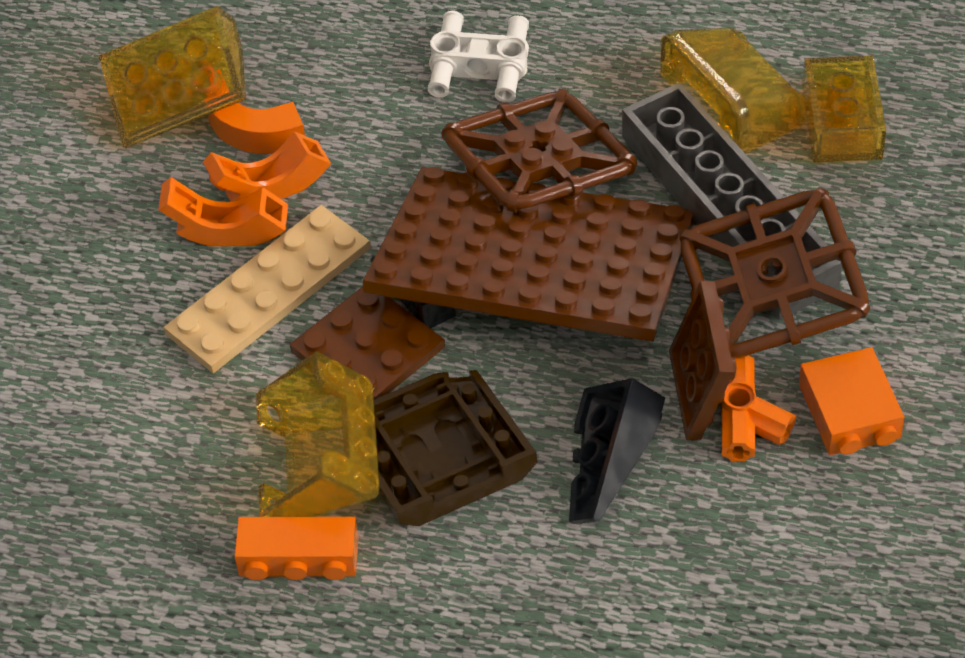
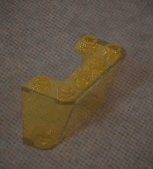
(327, 435)

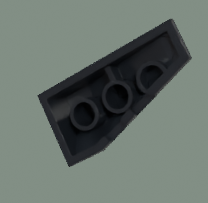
(615, 430)

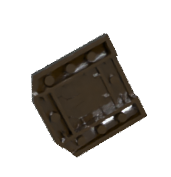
(444, 459)

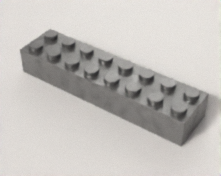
(711, 173)

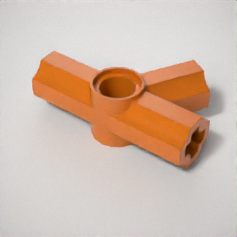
(747, 415)

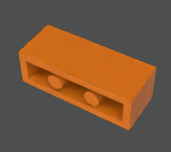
(296, 547)

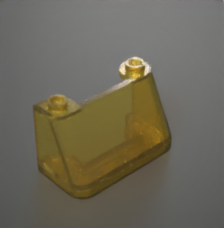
(735, 82)

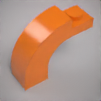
(256, 129)
(283, 173)
(218, 223)

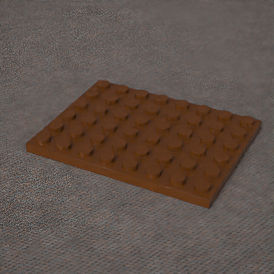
(558, 263)

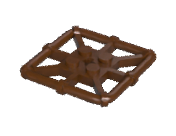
(538, 150)
(785, 252)

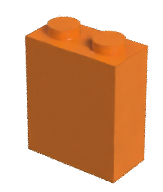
(851, 401)

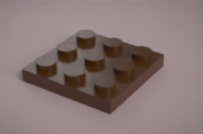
(373, 339)
(701, 360)

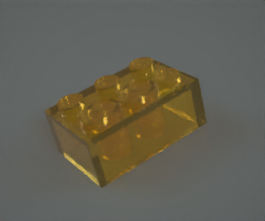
(843, 109)

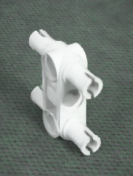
(478, 56)

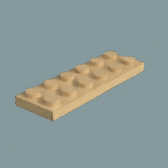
(266, 288)

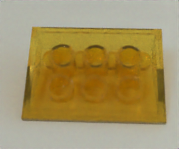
(175, 75)

